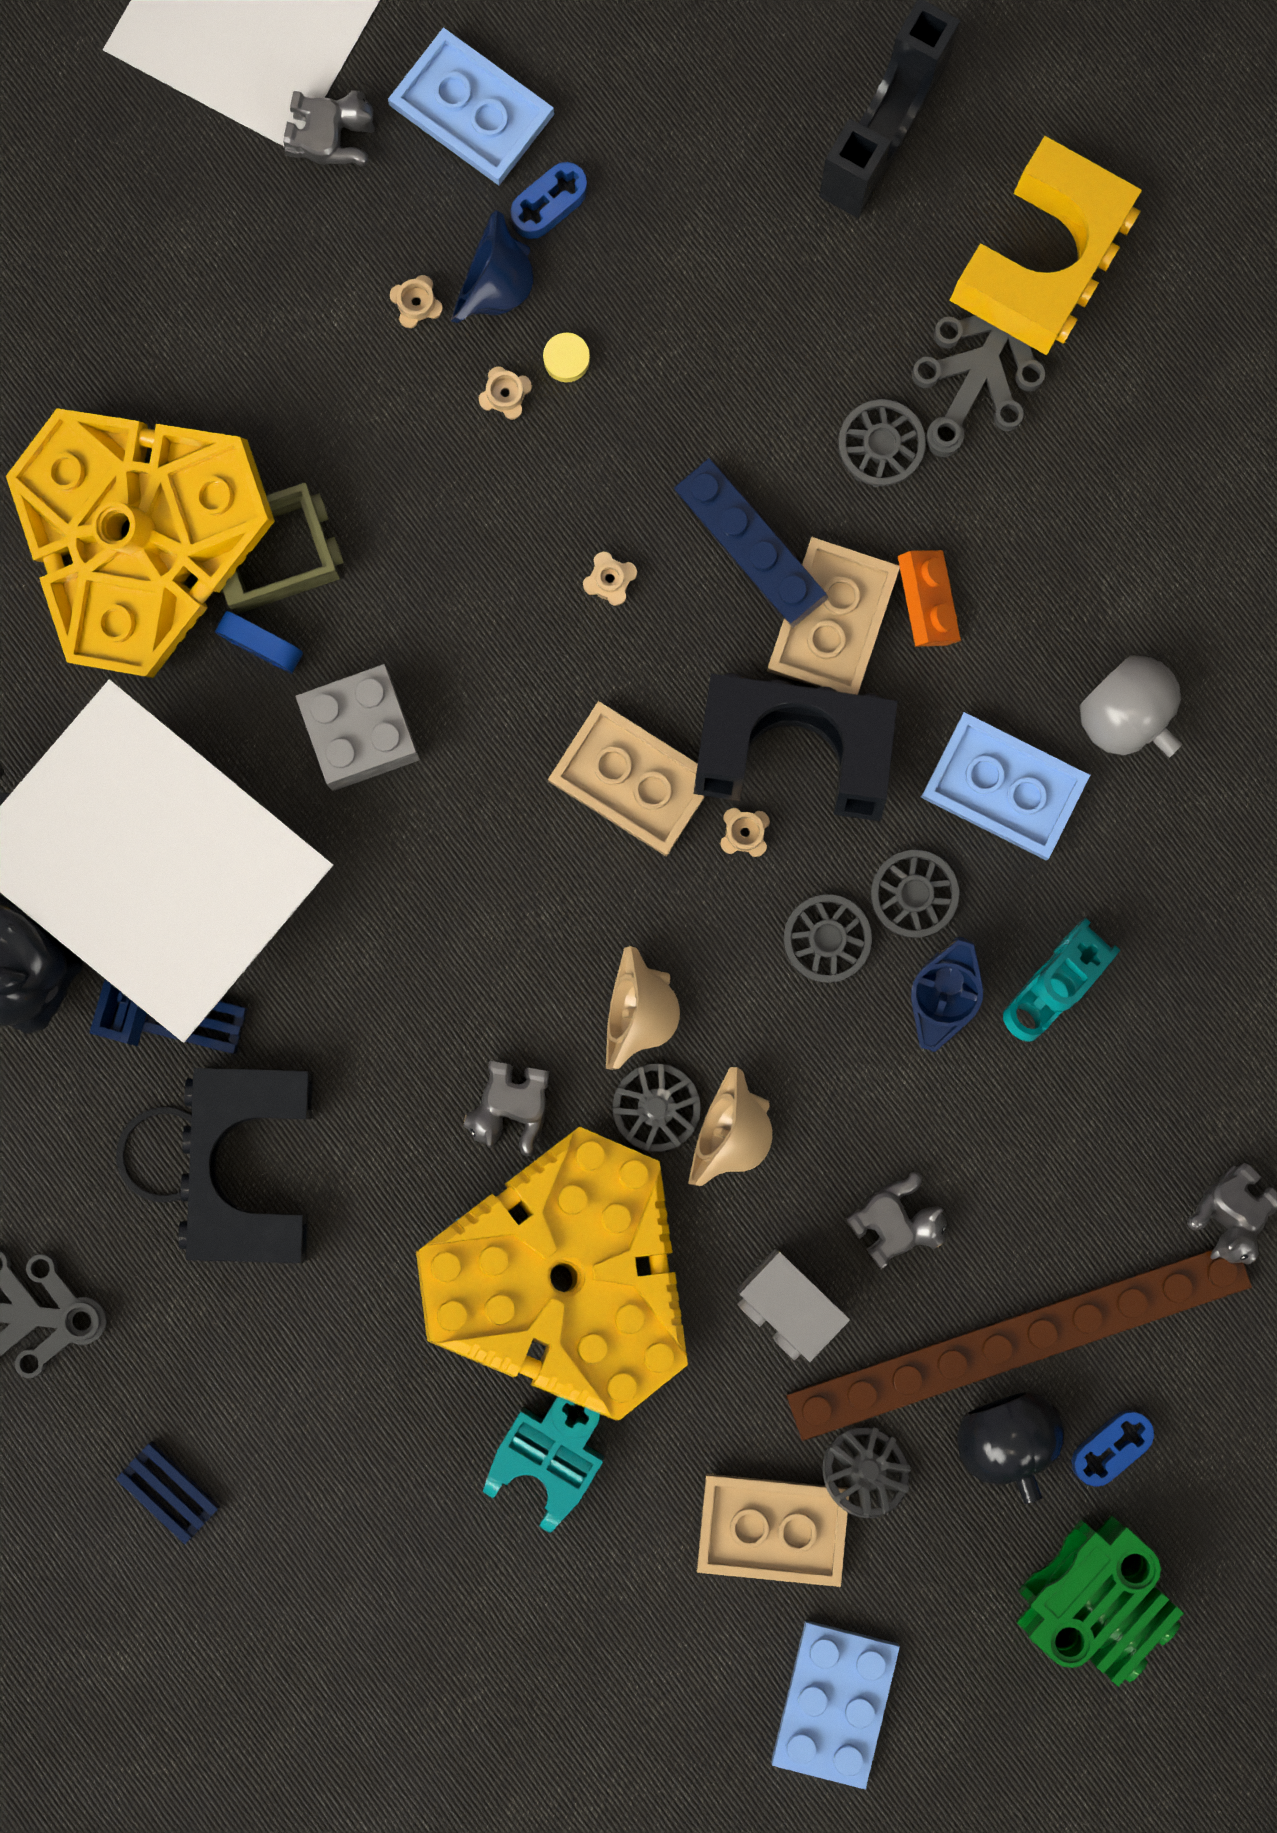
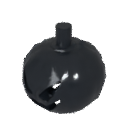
(1011, 1441)

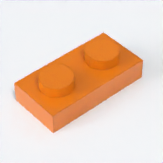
(929, 598)

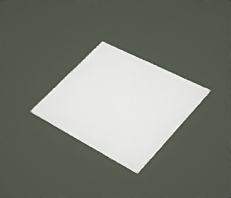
(242, 52)
(150, 861)

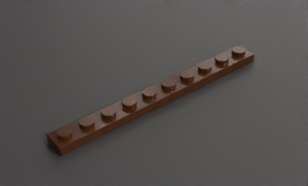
(1014, 1342)

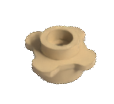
(416, 288)
(497, 381)
(614, 591)
(754, 823)

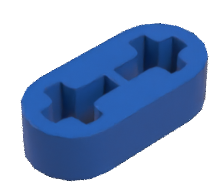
(542, 192)
(259, 642)
(1121, 1456)

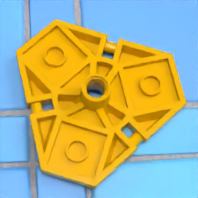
(187, 513)
(595, 1214)

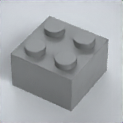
(357, 727)
(792, 1306)

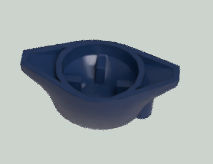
(498, 274)
(946, 993)

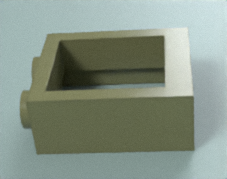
(328, 550)

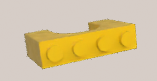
(1039, 304)

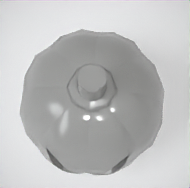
(1133, 708)

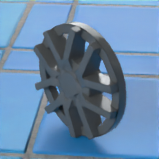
(881, 442)
(915, 893)
(827, 938)
(656, 1107)
(866, 1472)

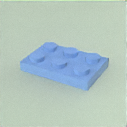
(471, 106)
(1005, 786)
(835, 1704)

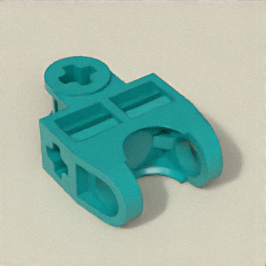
(1060, 981)
(553, 1453)

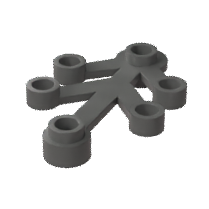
(983, 366)
(27, 1314)

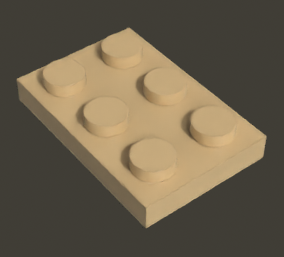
(838, 636)
(629, 778)
(771, 1531)

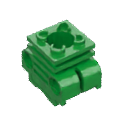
(1110, 1611)

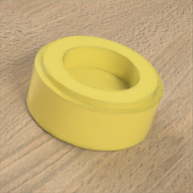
(566, 357)

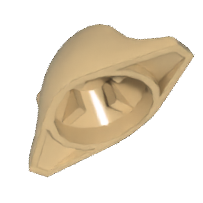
(641, 1010)
(733, 1133)

